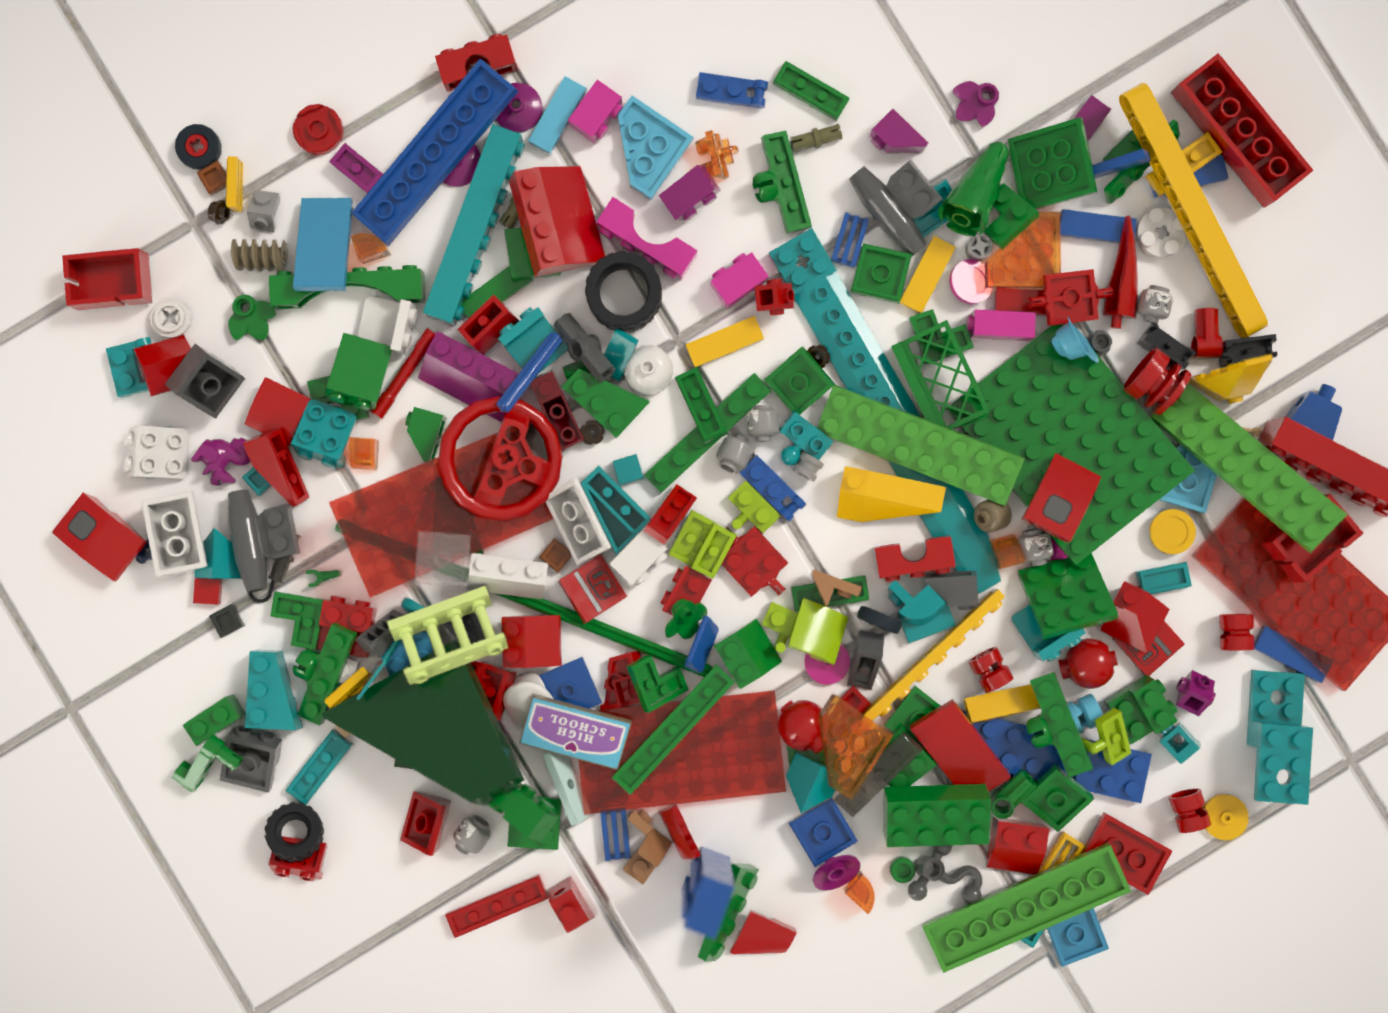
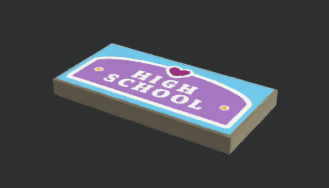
(575, 731)

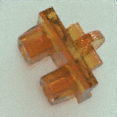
(712, 144)

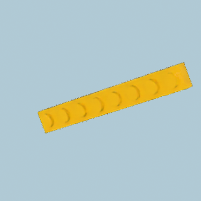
(935, 654)

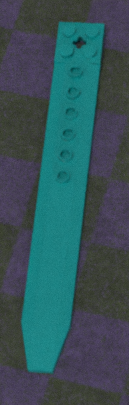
(868, 372)

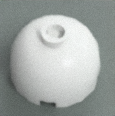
(649, 370)

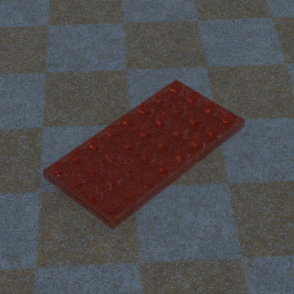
(385, 517)
(1331, 619)
(722, 757)

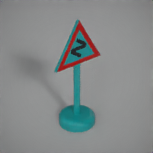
(408, 606)

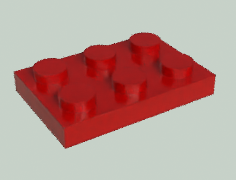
(1136, 853)

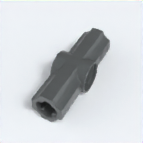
(584, 347)

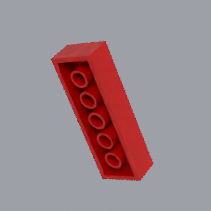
(1242, 130)
(1328, 462)

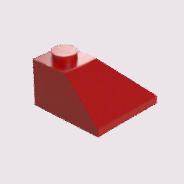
(1138, 617)

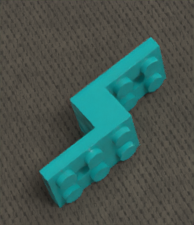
(1279, 737)

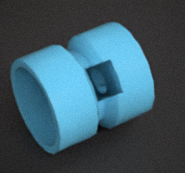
(1087, 709)

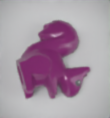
(217, 455)

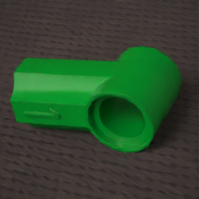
(1013, 792)

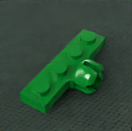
(782, 183)
(323, 671)
(1057, 725)

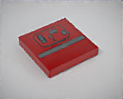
(592, 589)
(1163, 647)

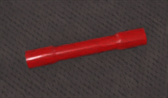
(388, 397)

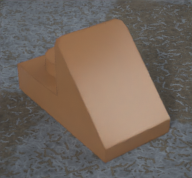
(826, 583)
(647, 856)

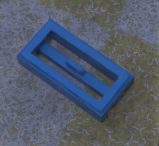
(855, 220)
(617, 855)

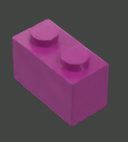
(690, 193)

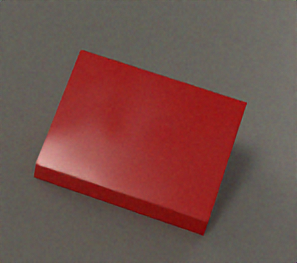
(160, 361)
(425, 822)

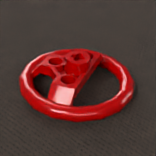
(486, 500)

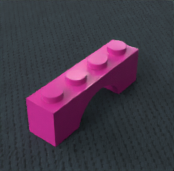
(673, 256)

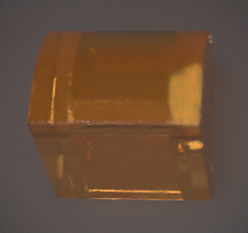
(369, 247)
(363, 453)
(1007, 551)
(861, 892)

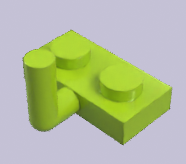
(753, 508)
(780, 620)
(1112, 737)

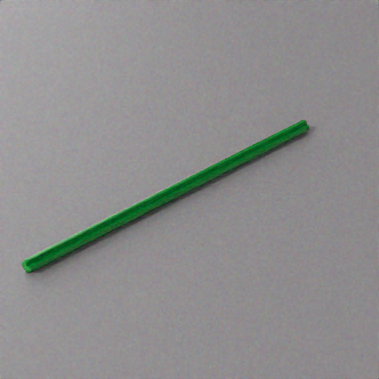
(604, 630)

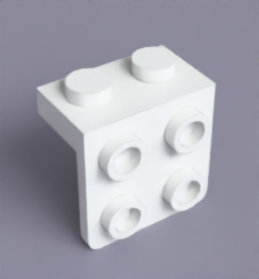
(388, 323)
(156, 452)

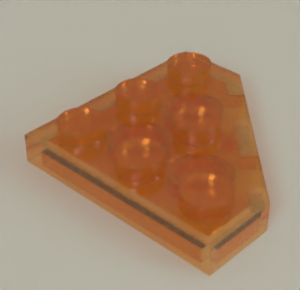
(1028, 256)
(849, 745)

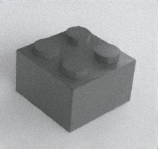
(205, 381)

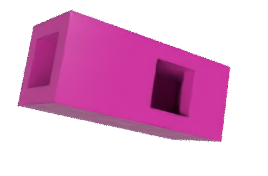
(1001, 325)

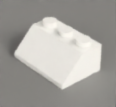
(577, 522)
(174, 534)

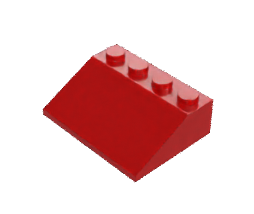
(556, 218)

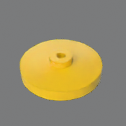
(1172, 531)
(1227, 816)

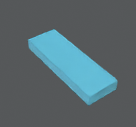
(557, 114)

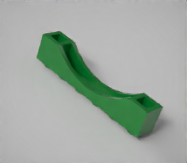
(399, 284)

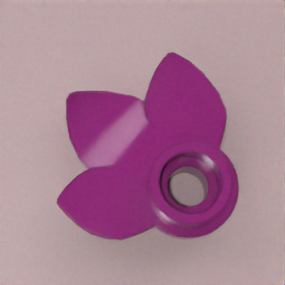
(972, 103)

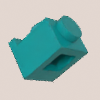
(1183, 750)

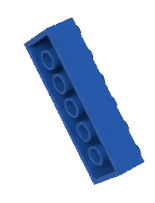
(707, 892)

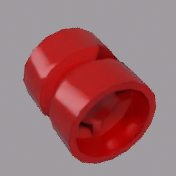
(1236, 632)
(990, 678)
(1189, 810)

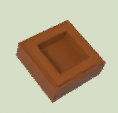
(213, 177)
(556, 555)

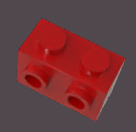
(485, 324)

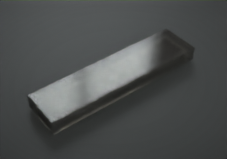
(889, 765)

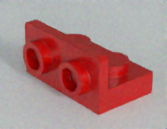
(689, 586)
(306, 870)

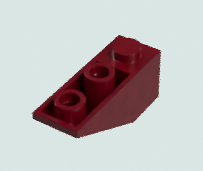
(556, 409)

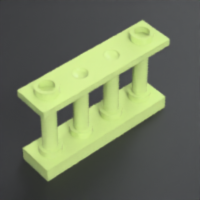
(428, 620)

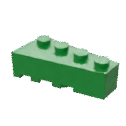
(526, 812)

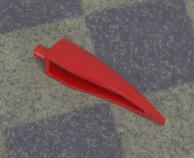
(1123, 280)

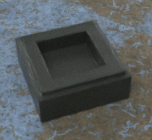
(226, 620)

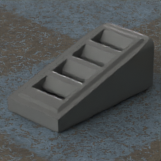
(377, 637)

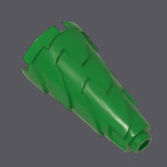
(972, 198)

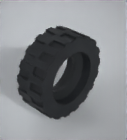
(291, 812)

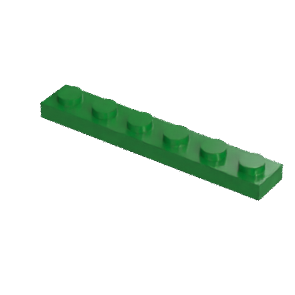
(693, 446)
(673, 729)

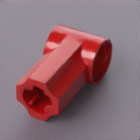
(1207, 340)

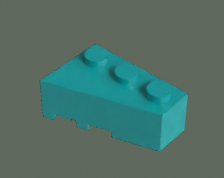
(616, 510)
(269, 693)

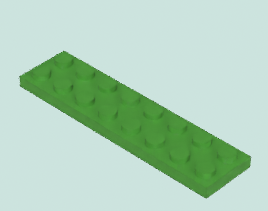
(920, 445)
(1250, 468)
(1026, 907)

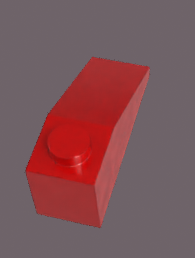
(274, 461)

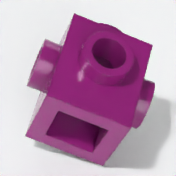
(1195, 693)

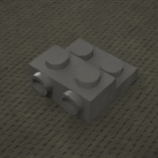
(260, 756)

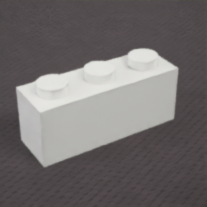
(507, 576)

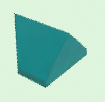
(219, 558)
(808, 782)

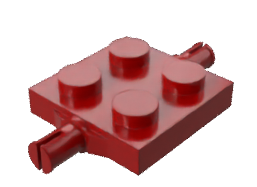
(1070, 296)
(754, 562)

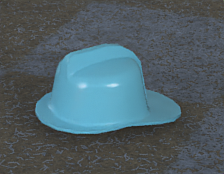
(1072, 343)

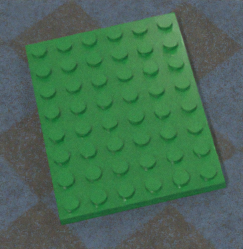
(1079, 411)

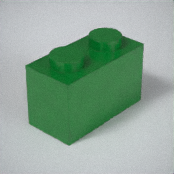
(214, 719)

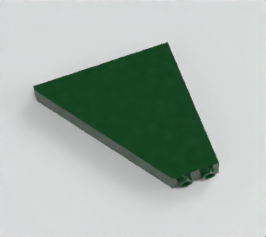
(436, 729)

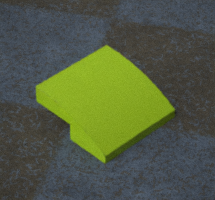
(702, 543)
(818, 631)

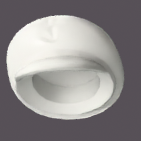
(519, 695)

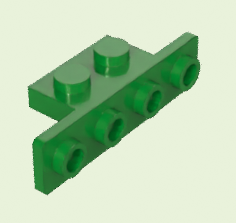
(1126, 177)

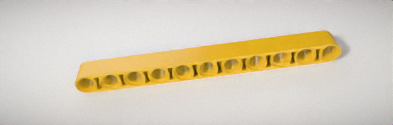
(1193, 210)

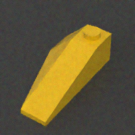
(880, 496)

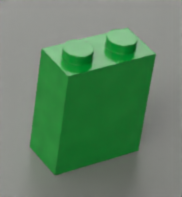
(358, 372)

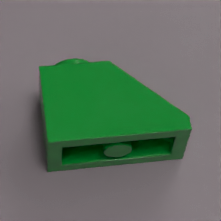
(425, 431)

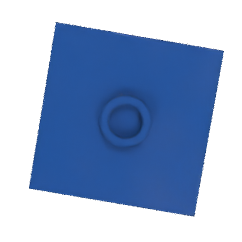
(572, 684)
(823, 831)

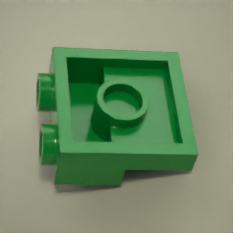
(1143, 708)

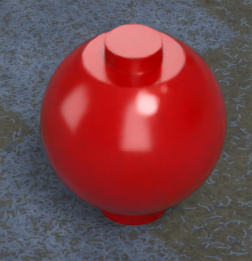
(1089, 664)
(800, 725)

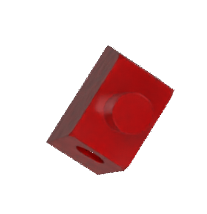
(569, 905)

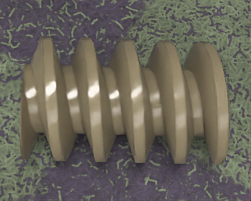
(259, 256)

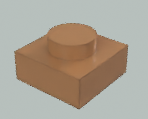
(641, 820)

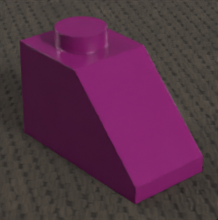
(897, 135)

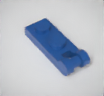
(731, 90)
(772, 487)

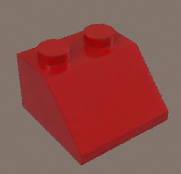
(532, 641)
(1017, 845)

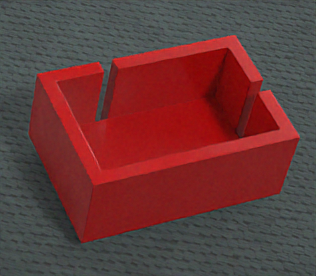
(107, 279)
(1301, 564)

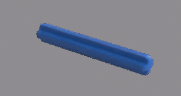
(529, 372)

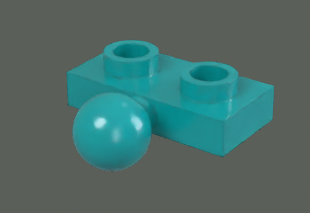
(804, 437)

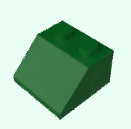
(748, 653)

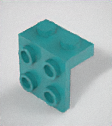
(527, 336)
(323, 434)
(1042, 649)

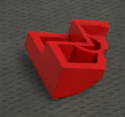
(619, 685)
(679, 832)
(763, 935)

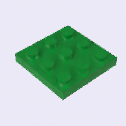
(1053, 164)
(1067, 596)

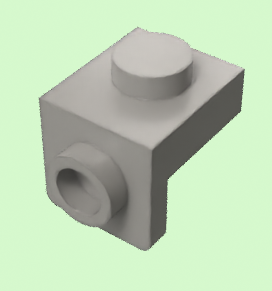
(263, 210)

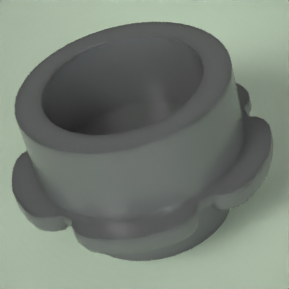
(1102, 336)

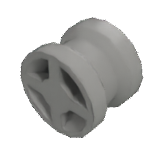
(980, 243)
(808, 466)

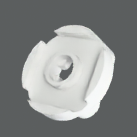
(1148, 238)

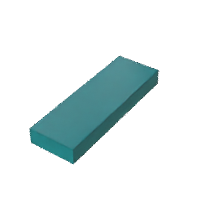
(319, 767)

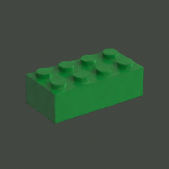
(936, 815)

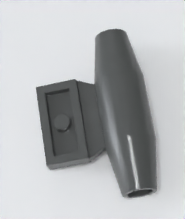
(895, 205)
(259, 537)

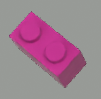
(596, 112)
(739, 279)

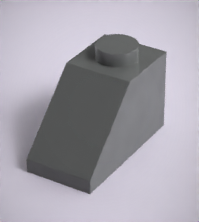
(955, 588)
(866, 659)

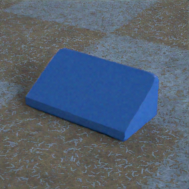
(701, 645)

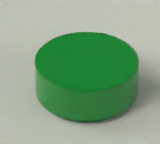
(902, 869)

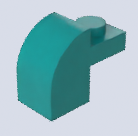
(916, 610)

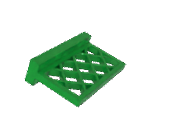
(918, 382)

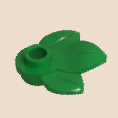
(251, 322)
(685, 619)

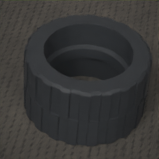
(623, 261)

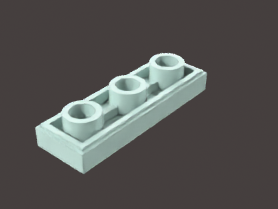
(566, 786)

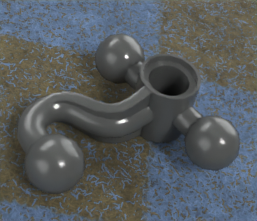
(918, 890)

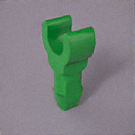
(323, 576)

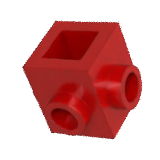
(774, 297)

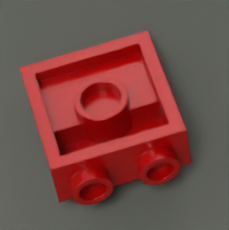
(355, 617)

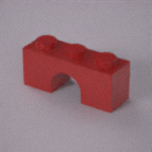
(456, 63)
(937, 557)

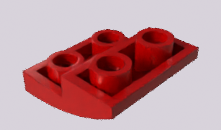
(276, 408)

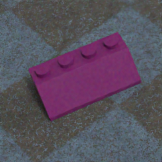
(464, 372)

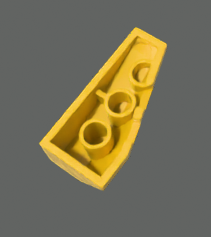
(1233, 380)

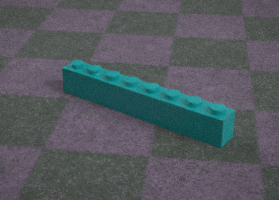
(474, 225)

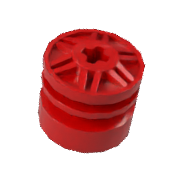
(1160, 384)

